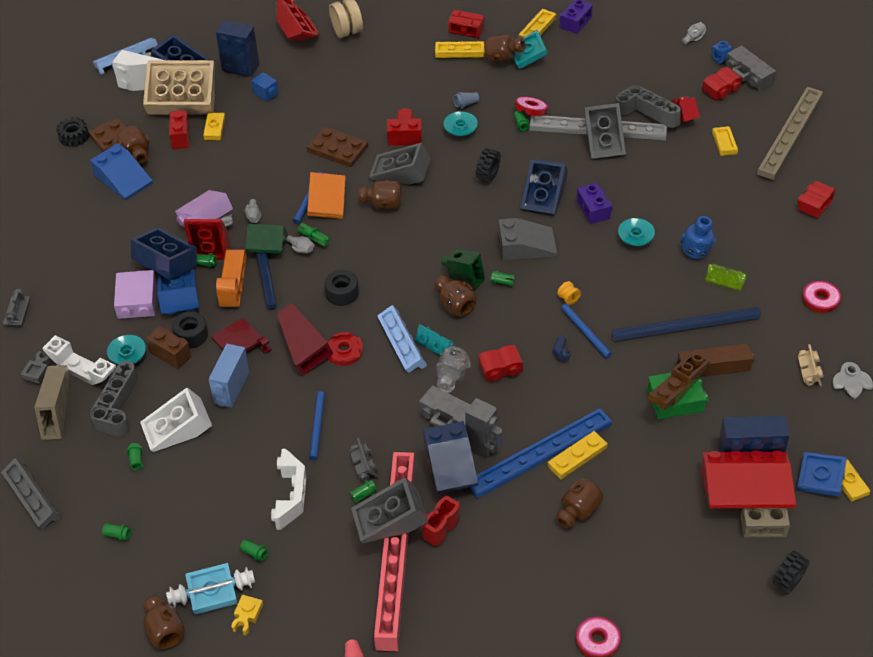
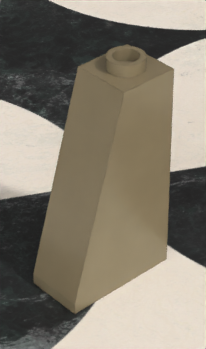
(52, 402)

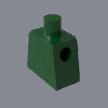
(465, 266)

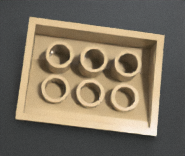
(179, 87)

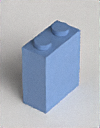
(229, 375)

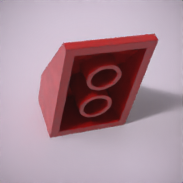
(208, 236)

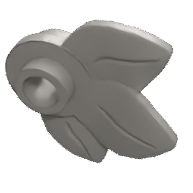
(852, 382)

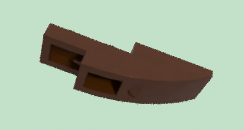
(680, 381)

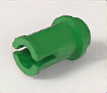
(522, 122)
(207, 260)
(498, 277)
(134, 451)
(363, 491)
(122, 532)
(259, 552)

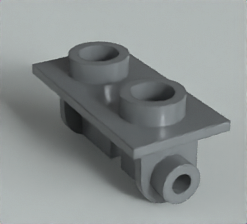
(16, 308)
(368, 466)

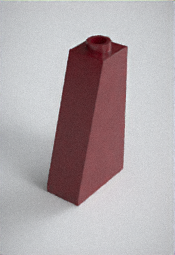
(304, 341)

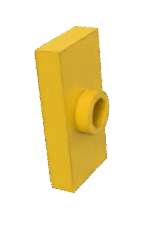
(214, 126)
(853, 484)

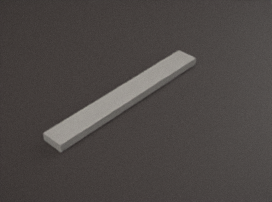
(578, 126)

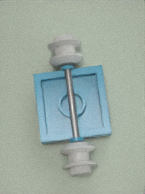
(210, 588)

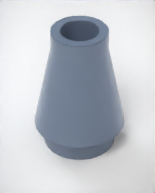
(465, 99)

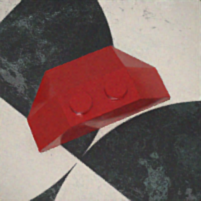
(294, 21)

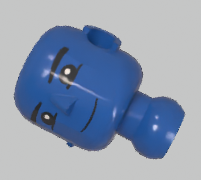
(698, 238)

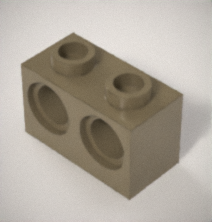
(765, 524)

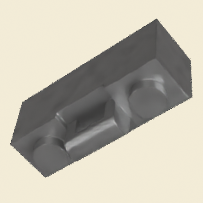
(750, 68)
(442, 407)
(482, 428)

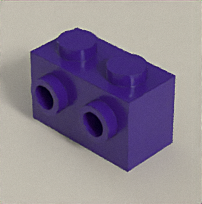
(576, 16)
(593, 203)

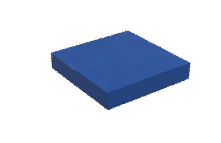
(822, 474)

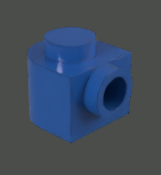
(720, 51)

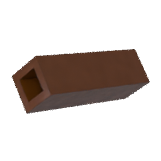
(724, 359)

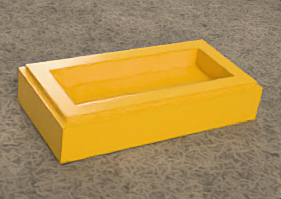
(724, 141)

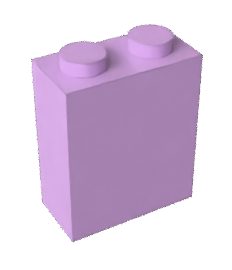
(206, 206)
(135, 294)

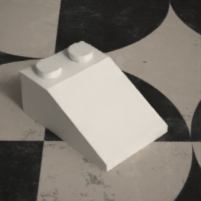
(131, 70)
(176, 421)

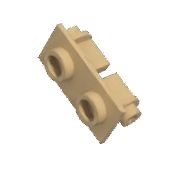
(813, 372)

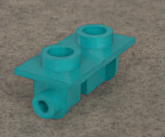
(432, 340)

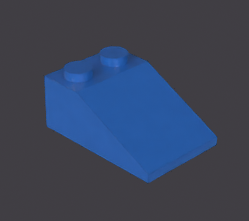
(120, 171)
(178, 293)

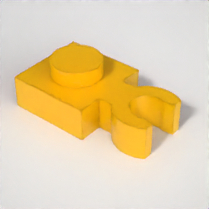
(246, 611)

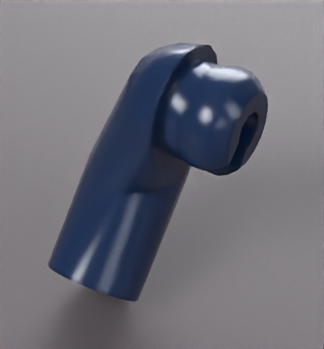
(559, 349)

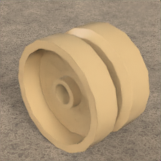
(346, 18)

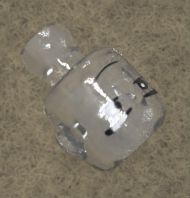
(451, 368)

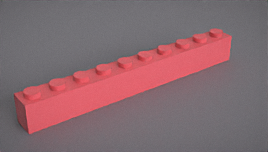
(393, 569)

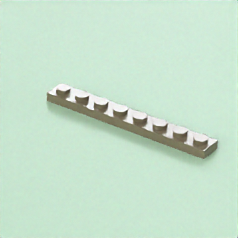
(789, 134)

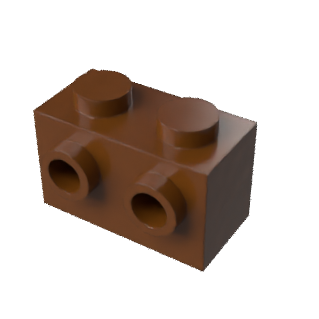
(168, 347)

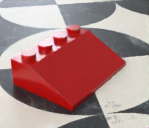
(748, 479)

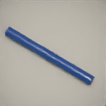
(302, 209)
(587, 332)
(317, 426)

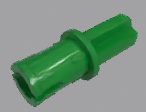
(313, 234)

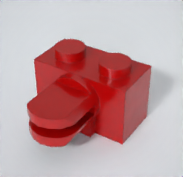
(404, 129)

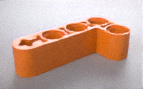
(230, 285)

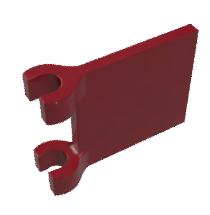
(242, 335)

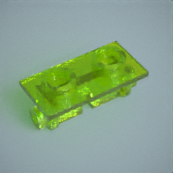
(719, 275)

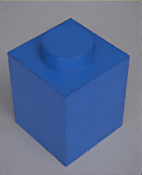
(264, 86)

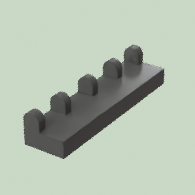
(30, 493)

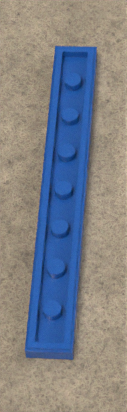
(539, 452)

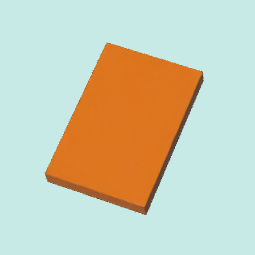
(326, 195)

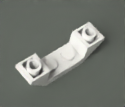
(62, 354)
(290, 509)

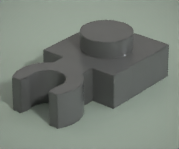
(36, 369)

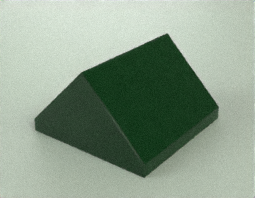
(265, 238)

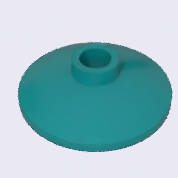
(460, 123)
(636, 232)
(126, 348)

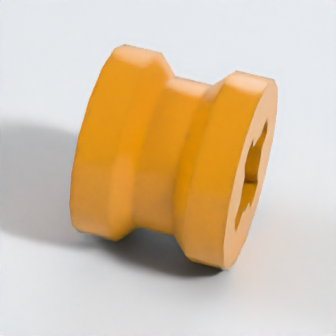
(569, 293)

